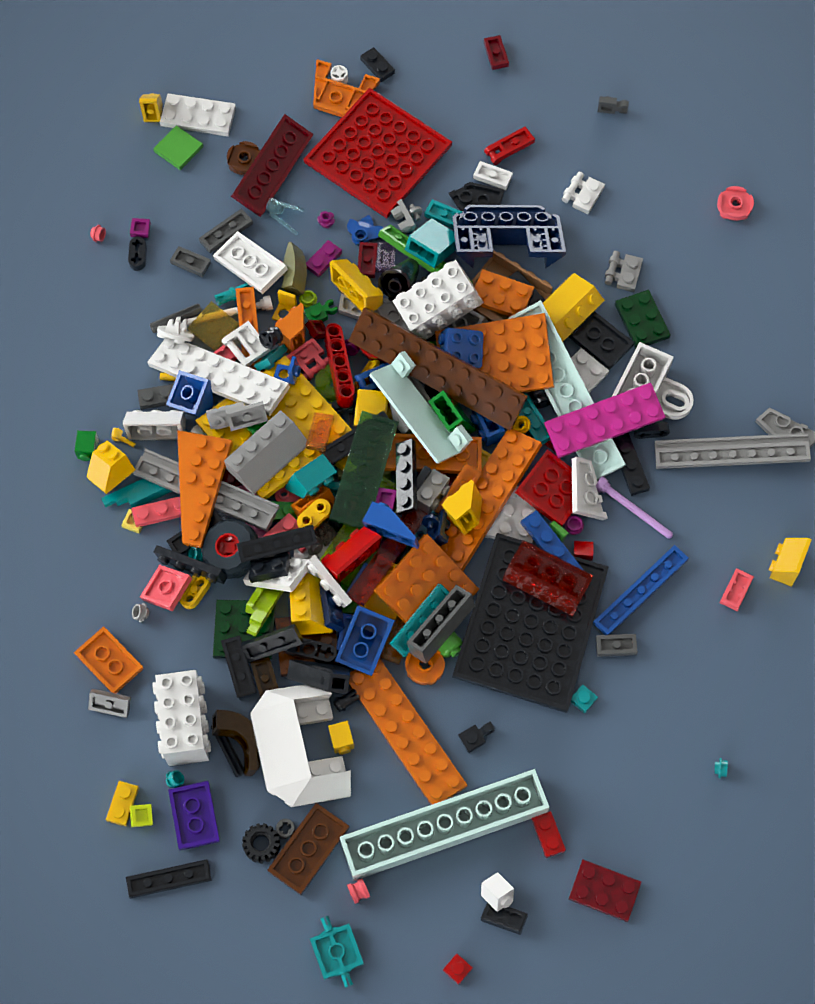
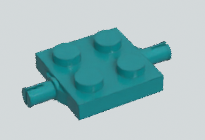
(336, 951)

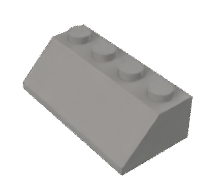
(266, 452)

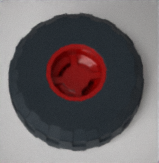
(221, 548)

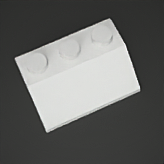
(154, 424)

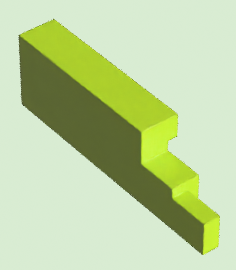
(260, 607)

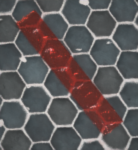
(383, 561)

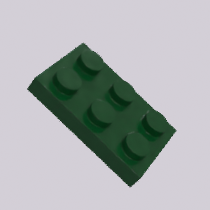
(642, 318)

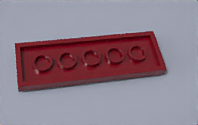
(272, 165)

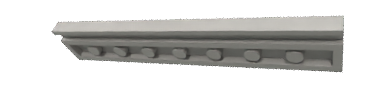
(732, 451)
(230, 499)

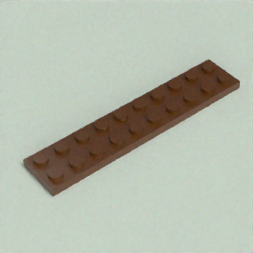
(439, 369)

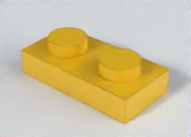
(122, 800)

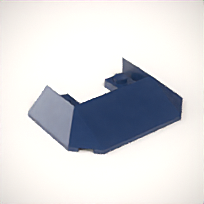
(491, 225)

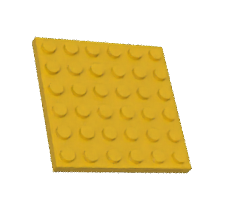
(299, 405)

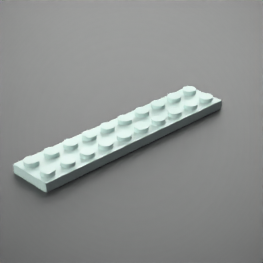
(572, 395)

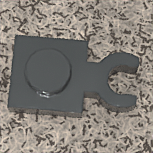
(610, 105)

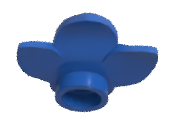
(363, 228)

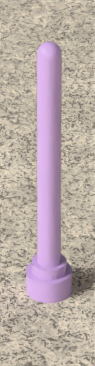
(603, 486)

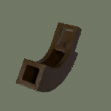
(240, 729)

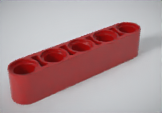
(339, 365)

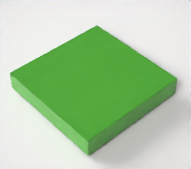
(178, 147)

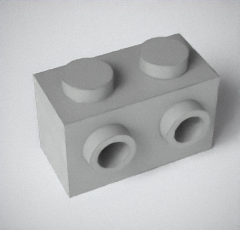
(432, 491)

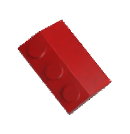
(351, 553)

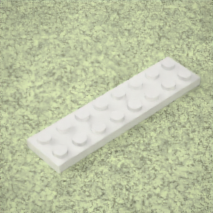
(226, 376)

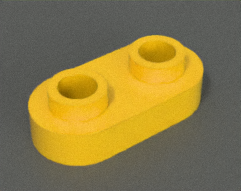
(316, 517)
(195, 592)

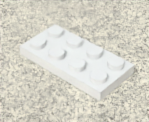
(198, 114)
(250, 262)

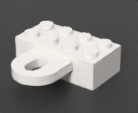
(653, 366)

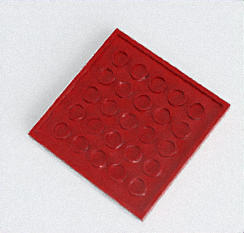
(377, 152)

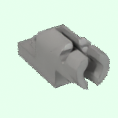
(236, 416)

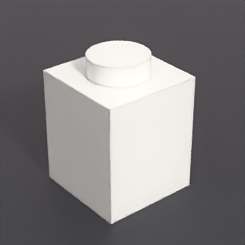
(497, 892)

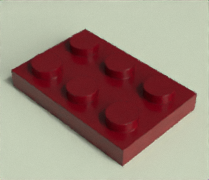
(605, 890)

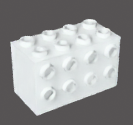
(438, 300)
(181, 718)

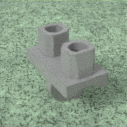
(401, 211)

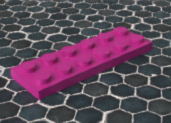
(604, 420)

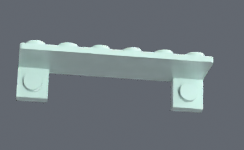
(416, 411)

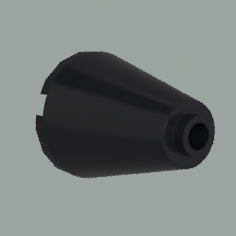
(399, 278)

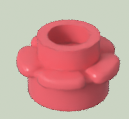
(98, 233)

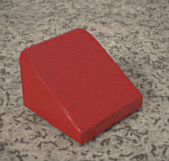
(583, 550)

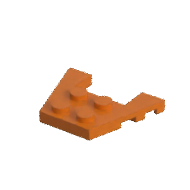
(334, 96)

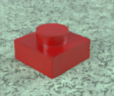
(457, 969)

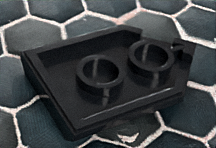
(476, 194)

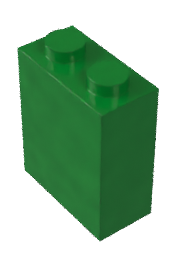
(450, 412)

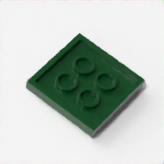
(232, 621)

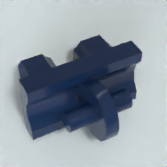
(436, 526)

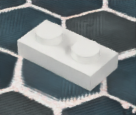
(493, 175)

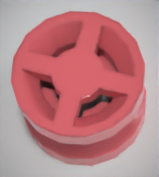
(358, 890)

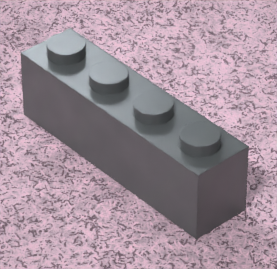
(441, 624)

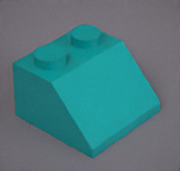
(311, 477)

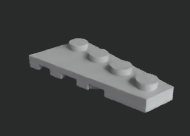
(387, 310)

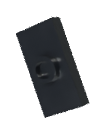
(506, 918)

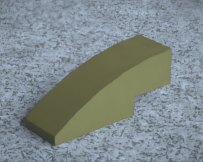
(295, 277)

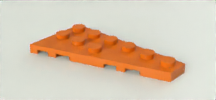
(200, 479)

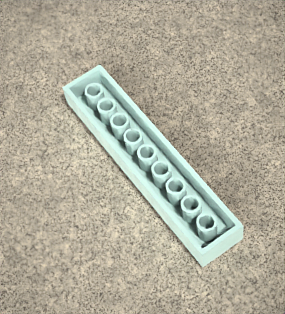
(444, 824)

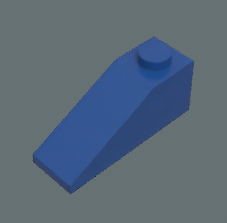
(386, 523)

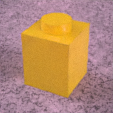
(341, 737)

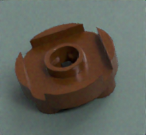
(239, 151)

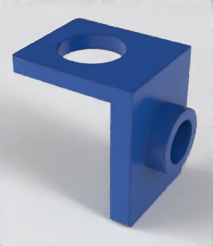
(293, 371)

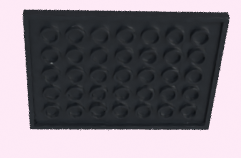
(523, 642)

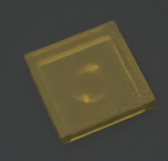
(213, 326)

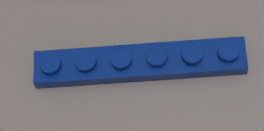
(640, 590)

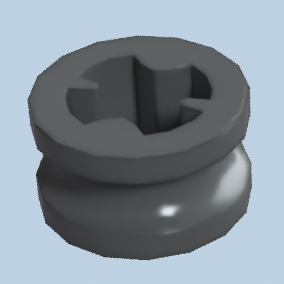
(280, 825)

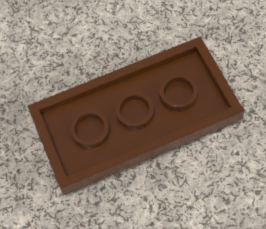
(308, 849)

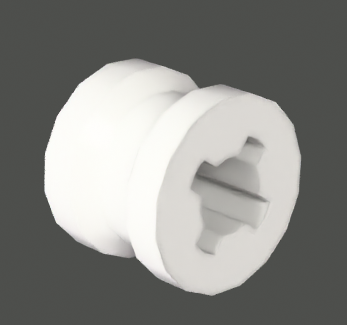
(341, 72)

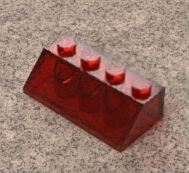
(547, 577)

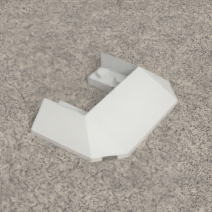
(282, 749)

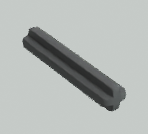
(186, 313)

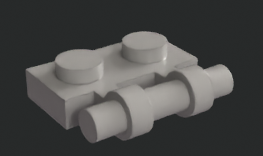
(629, 273)

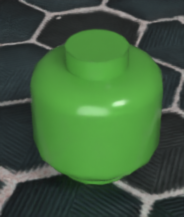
(451, 646)

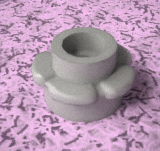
(140, 612)

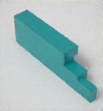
(136, 494)

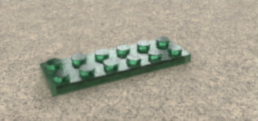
(363, 469)

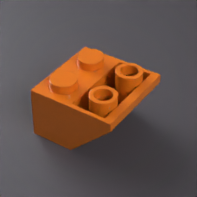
(293, 328)

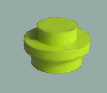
(308, 299)

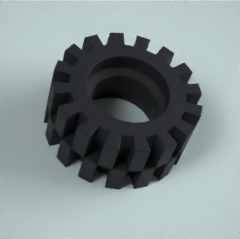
(252, 834)

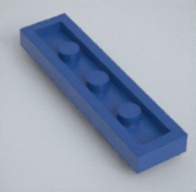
(546, 538)

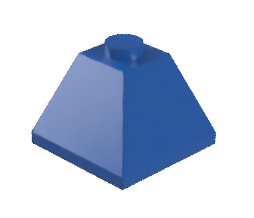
(191, 394)

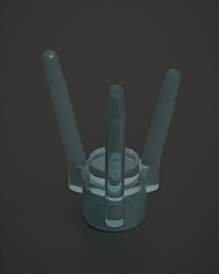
(277, 207)

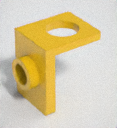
(286, 302)

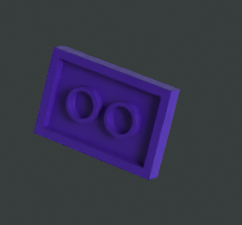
(194, 815)

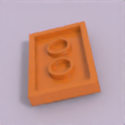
(503, 293)
(108, 660)

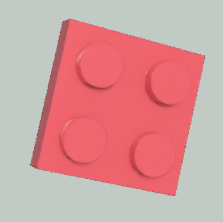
(166, 587)

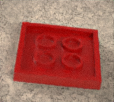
(549, 488)

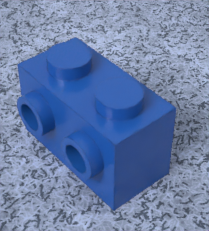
(488, 430)

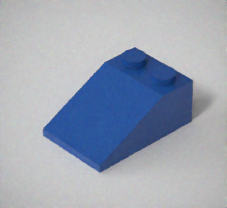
(365, 640)

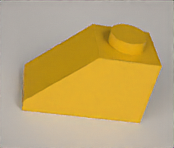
(151, 107)

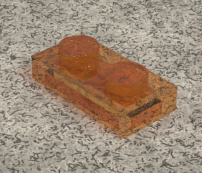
(319, 432)

